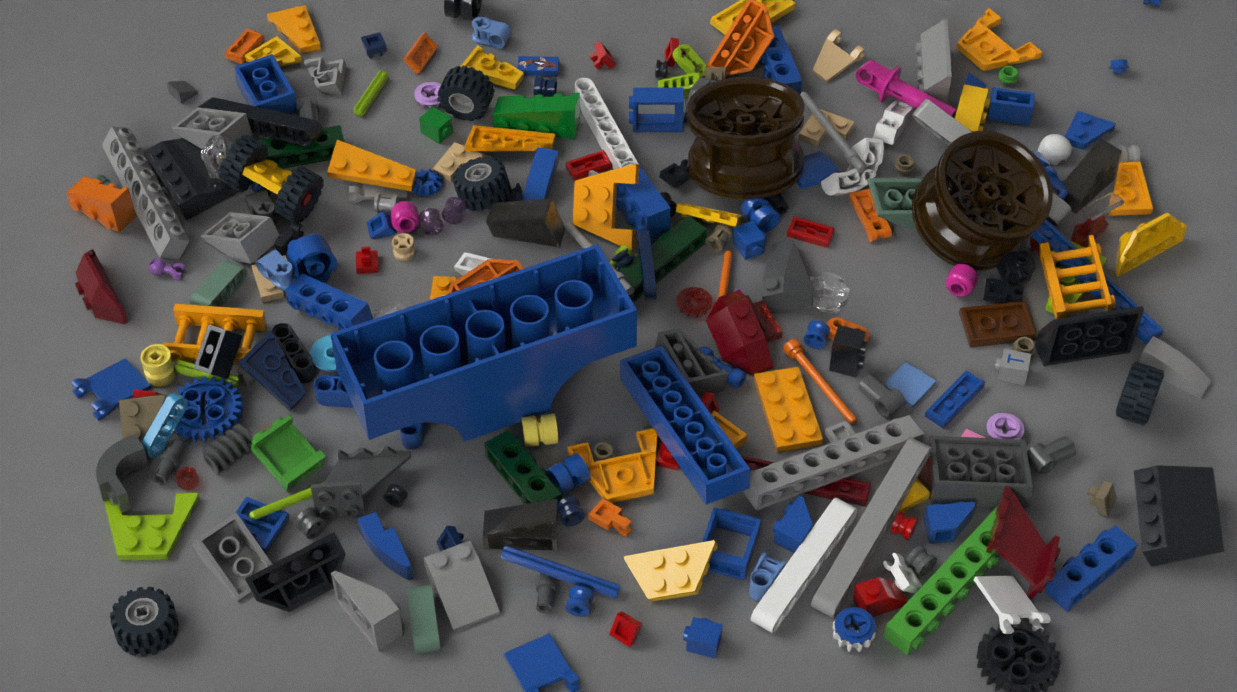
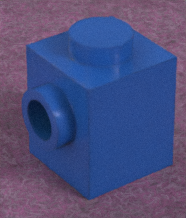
(749, 240)
(703, 637)

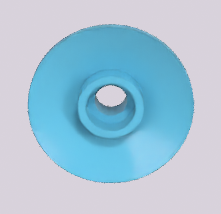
(323, 354)

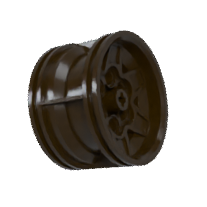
(745, 137)
(990, 185)

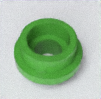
(1008, 75)

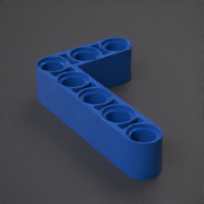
(331, 392)

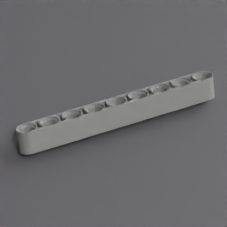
(949, 129)
(871, 528)

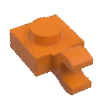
(608, 515)

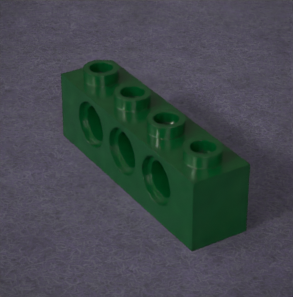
(293, 155)
(525, 486)

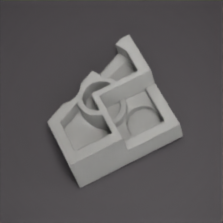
(327, 75)

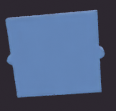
(910, 383)

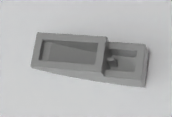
(1176, 367)

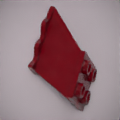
(1022, 545)

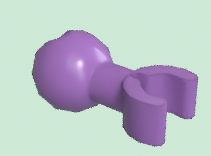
(158, 266)

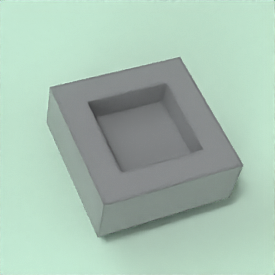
(839, 431)

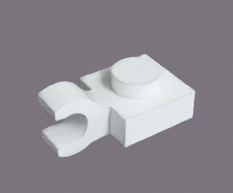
(905, 577)

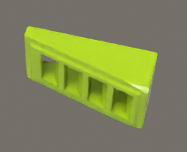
(683, 81)

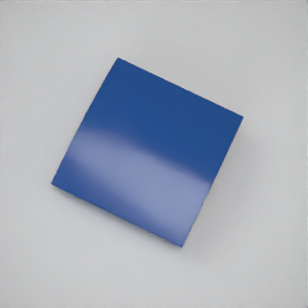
(816, 169)

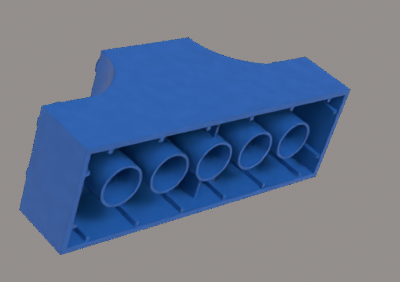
(487, 349)

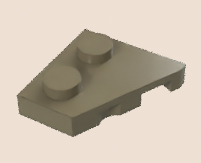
(139, 414)

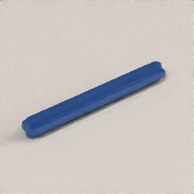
(560, 571)

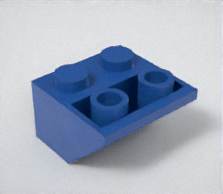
(1011, 106)

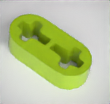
(690, 60)

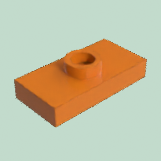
(244, 44)
(420, 53)

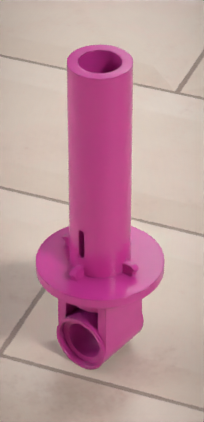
(888, 84)

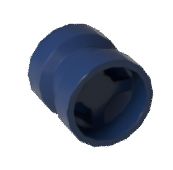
(545, 87)

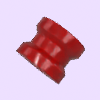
(904, 525)

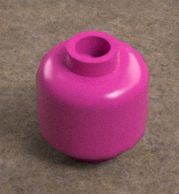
(405, 217)
(961, 280)

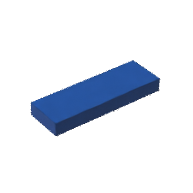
(954, 399)

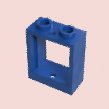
(657, 122)
(745, 524)

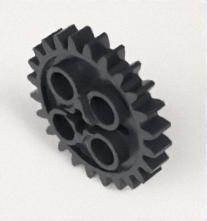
(1034, 675)

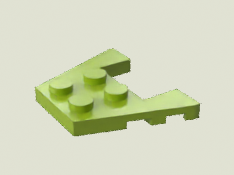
(149, 535)

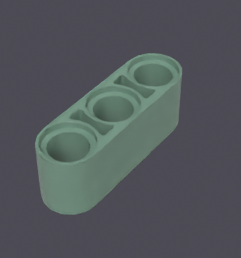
(220, 285)
(423, 619)

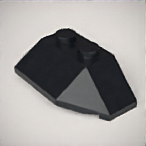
(299, 575)

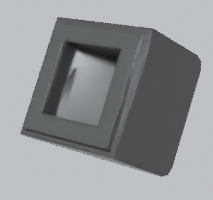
(181, 90)

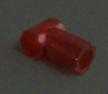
(1083, 230)

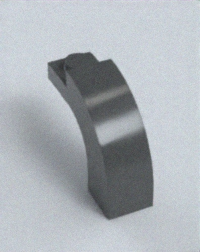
(114, 465)

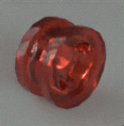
(183, 483)

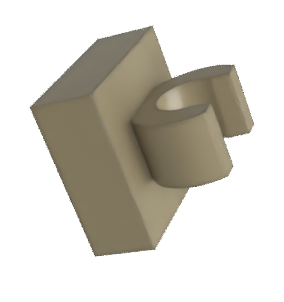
(715, 73)
(1102, 497)

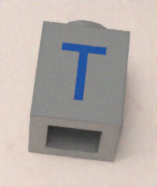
(1013, 366)

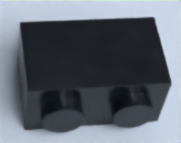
(848, 351)
(218, 352)

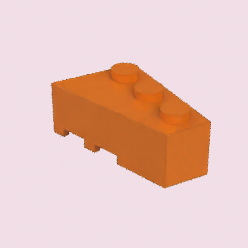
(102, 203)

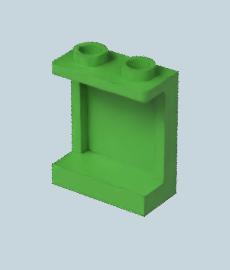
(286, 453)

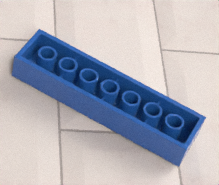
(684, 425)

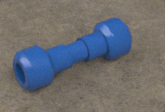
(735, 377)

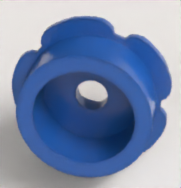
(1118, 66)

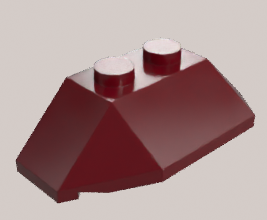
(98, 290)
(739, 334)

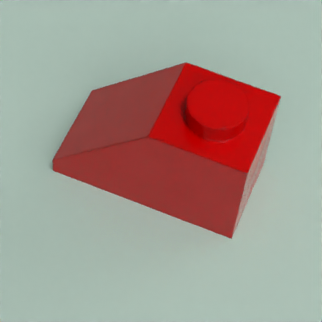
(878, 596)

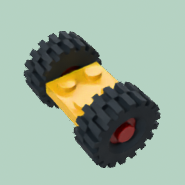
(248, 164)

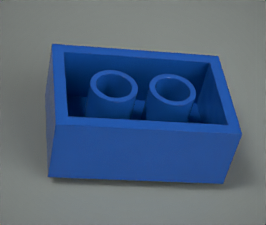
(265, 85)
(644, 206)

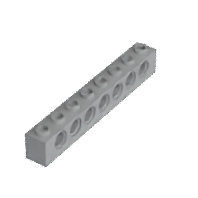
(146, 193)
(830, 462)

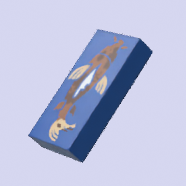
(538, 65)

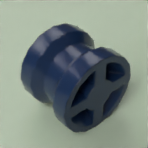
(570, 511)

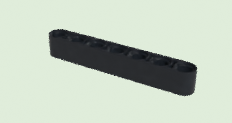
(272, 123)

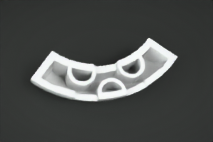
(871, 155)

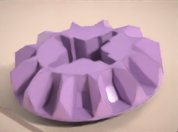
(427, 89)
(1013, 424)

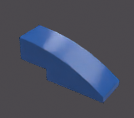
(541, 174)
(385, 545)

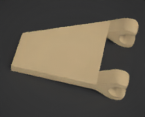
(833, 59)

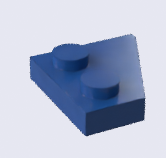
(1087, 129)

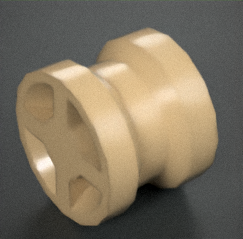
(403, 247)

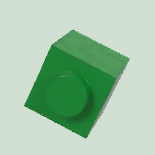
(436, 125)

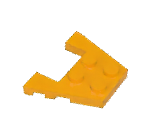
(989, 50)
(596, 204)
(625, 475)

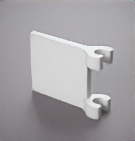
(1010, 602)

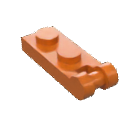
(865, 209)

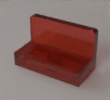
(766, 320)

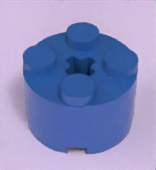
(311, 257)

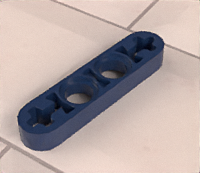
(646, 264)

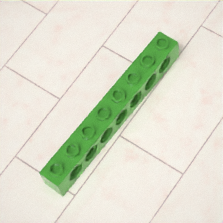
(907, 637)

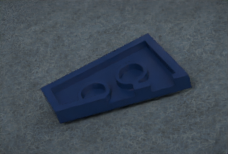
(272, 371)

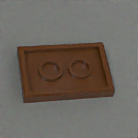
(997, 323)

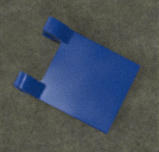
(110, 386)
(540, 665)

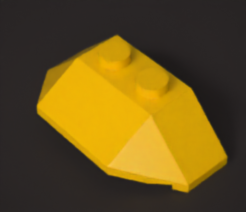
(1148, 241)

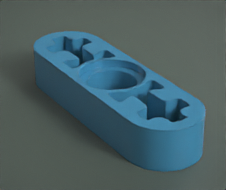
(170, 412)

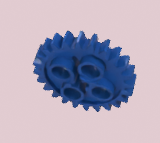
(221, 410)

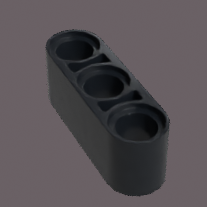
(295, 352)

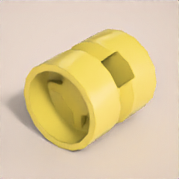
(158, 365)
(540, 430)

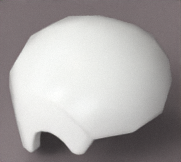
(1055, 148)

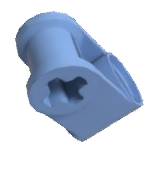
(491, 33)
(276, 269)
(764, 574)

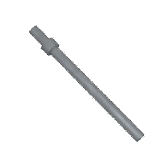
(849, 154)
(576, 234)

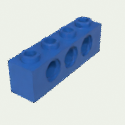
(779, 63)
(327, 303)
(1068, 592)

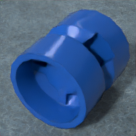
(761, 213)
(570, 473)

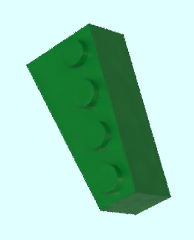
(539, 114)

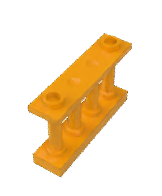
(1053, 276)
(221, 317)

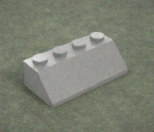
(934, 61)

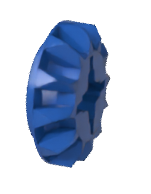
(430, 187)
(860, 618)

